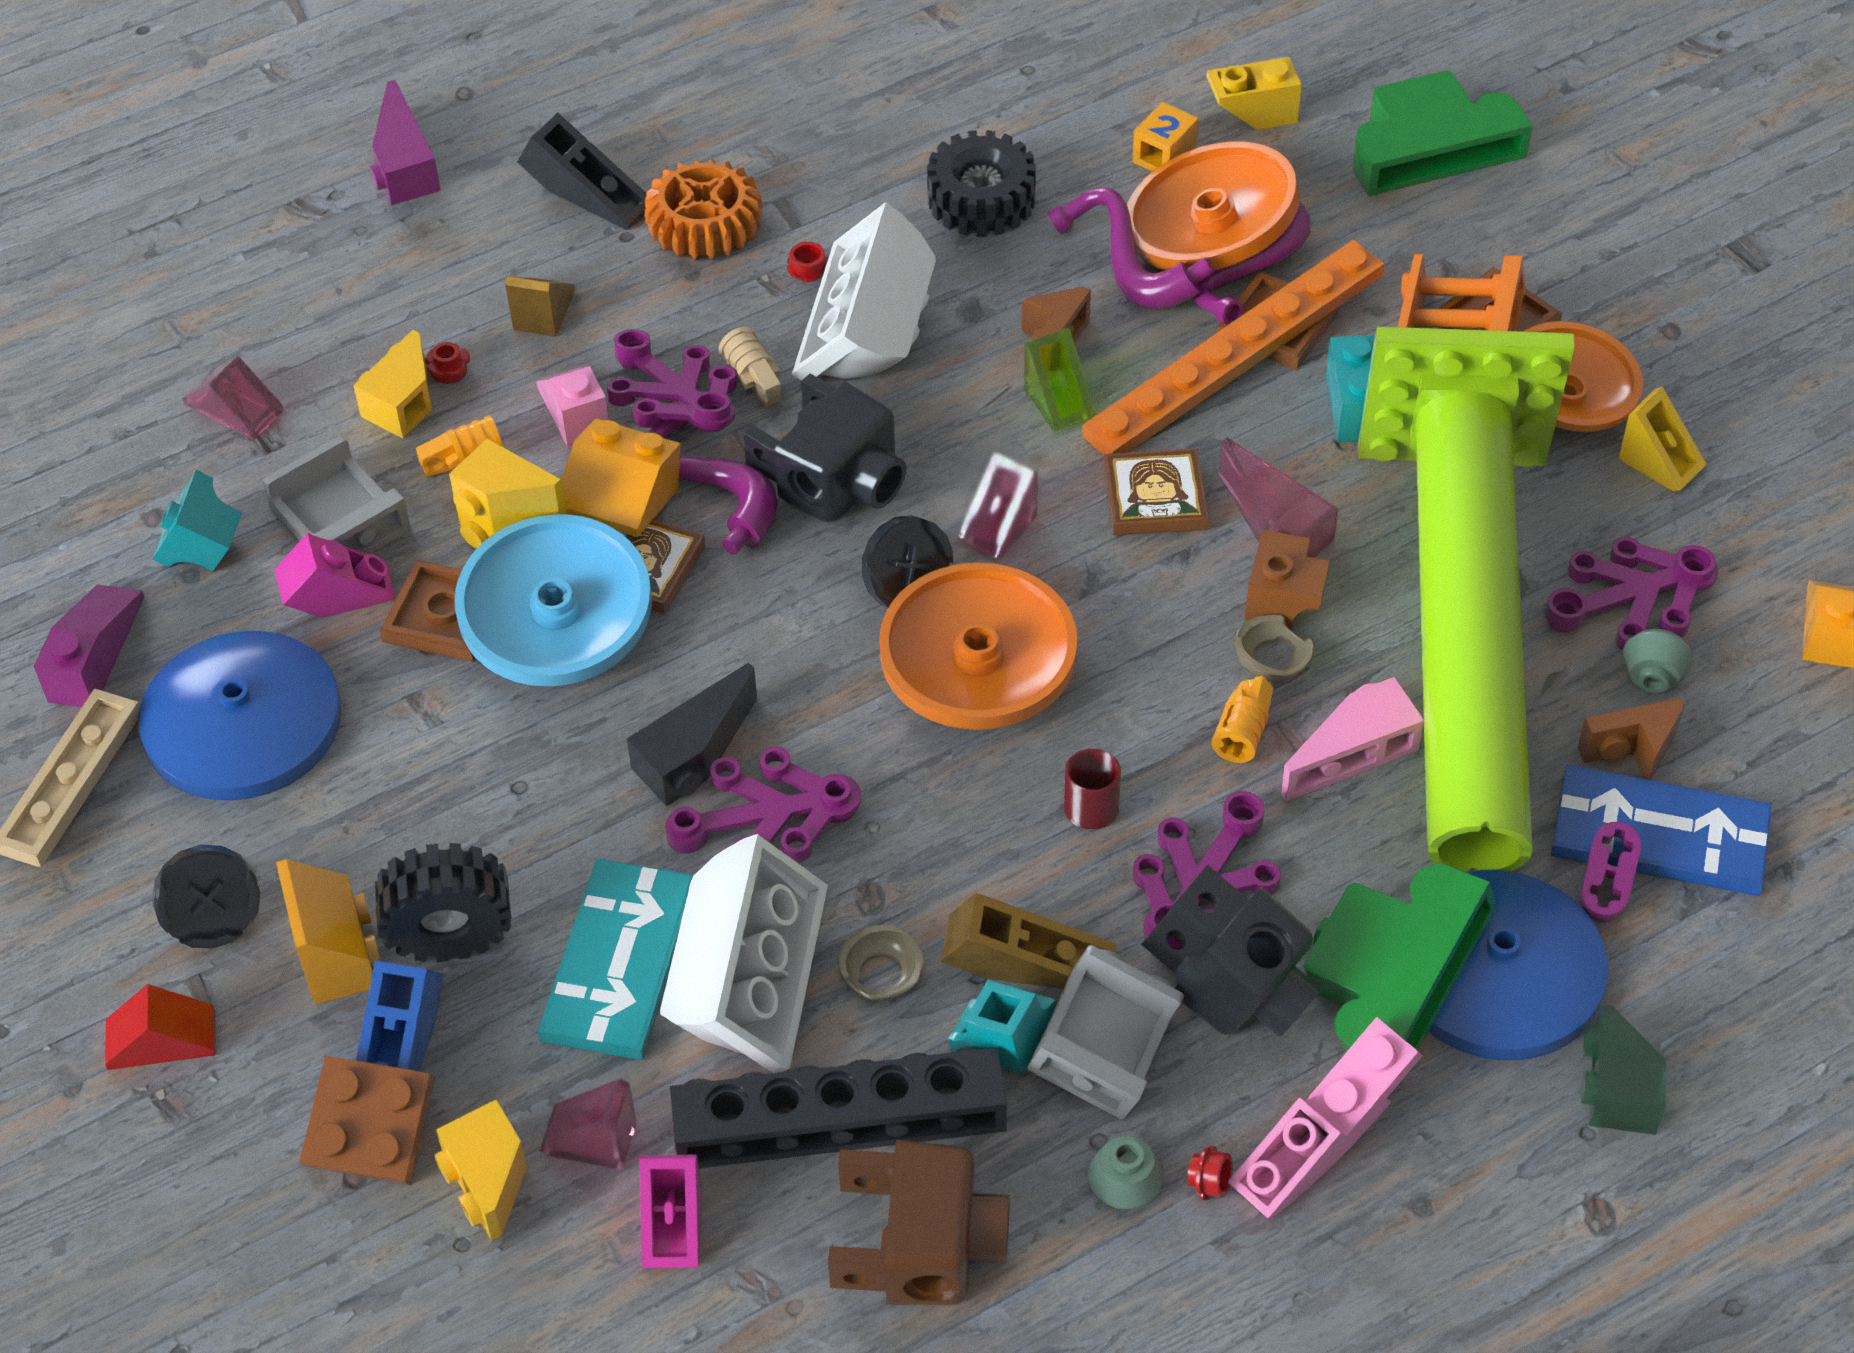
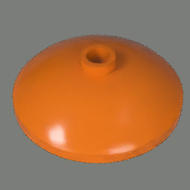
(1601, 380)

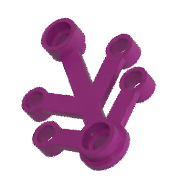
(705, 410)
(1689, 570)
(1236, 805)
(769, 806)

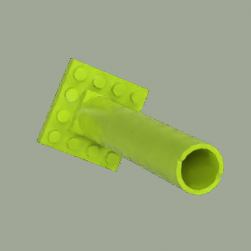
(1467, 415)

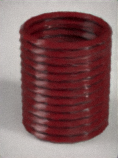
(1092, 770)

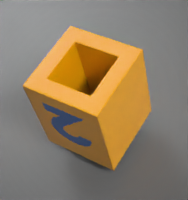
(1164, 136)

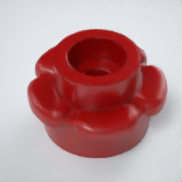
(807, 261)
(447, 362)
(1210, 1173)

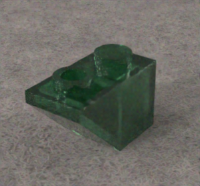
(1625, 1077)

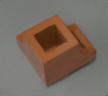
(1285, 578)

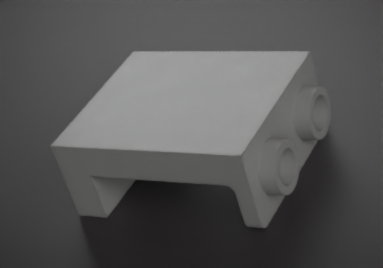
(336, 500)
(1105, 1031)

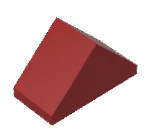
(159, 1029)

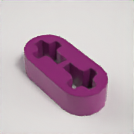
(1622, 874)

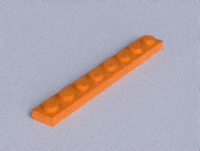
(1233, 350)

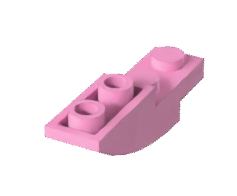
(1327, 1123)

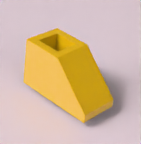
(1259, 92)
(396, 388)
(486, 1162)

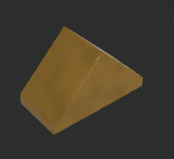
(538, 304)

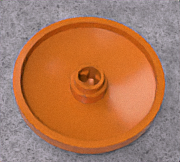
(1214, 204)
(978, 646)

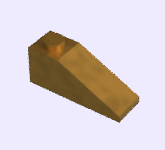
(1013, 943)

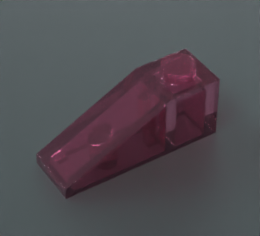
(1275, 500)

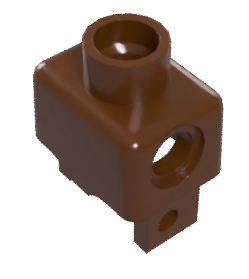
(931, 1226)

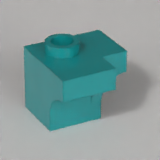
(197, 526)
(1005, 1020)

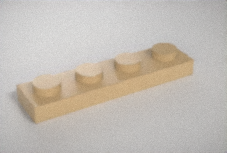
(67, 777)

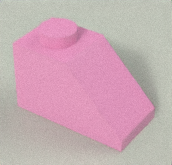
(573, 401)

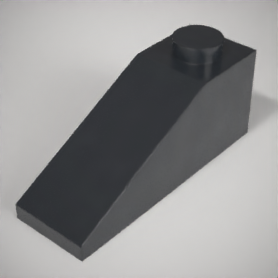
(581, 173)
(679, 747)

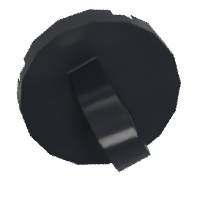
(901, 554)
(206, 896)

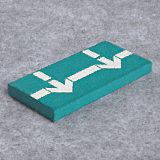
(616, 960)

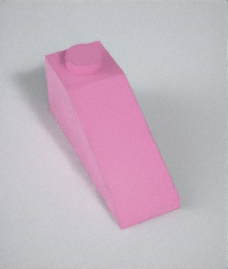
(1361, 734)

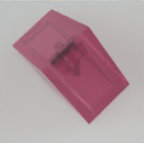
(235, 398)
(1001, 506)
(593, 1126)

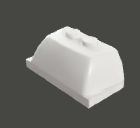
(868, 299)
(746, 952)

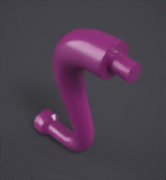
(1139, 286)
(1229, 308)
(754, 490)

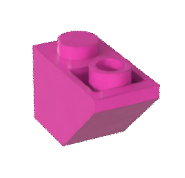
(331, 578)

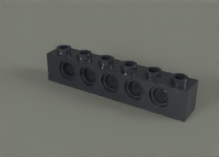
(863, 1123)

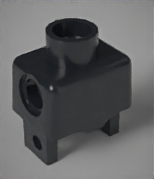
(833, 453)
(1236, 957)

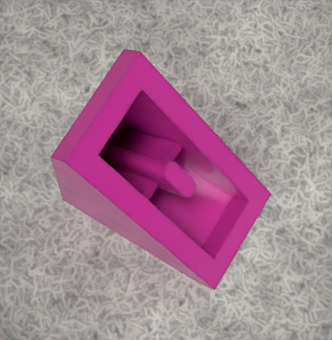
(670, 1211)

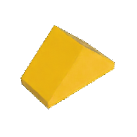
(1660, 443)

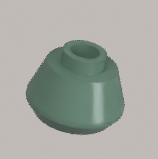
(1656, 659)
(1125, 1173)

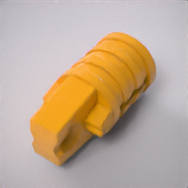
(453, 446)
(1243, 721)

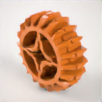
(703, 209)

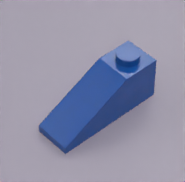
(399, 1015)

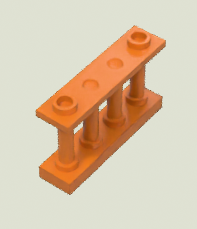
(1504, 288)

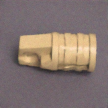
(752, 364)

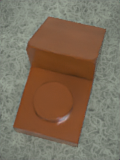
(1056, 312)
(1638, 731)

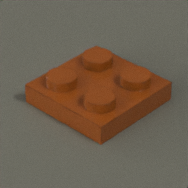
(367, 1120)

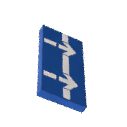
(1681, 829)

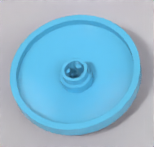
(553, 600)

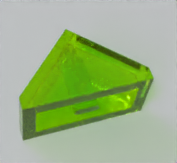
(1057, 380)

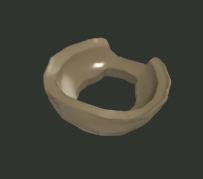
(1268, 630)
(881, 942)

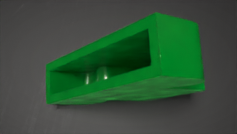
(1434, 131)
(1398, 955)

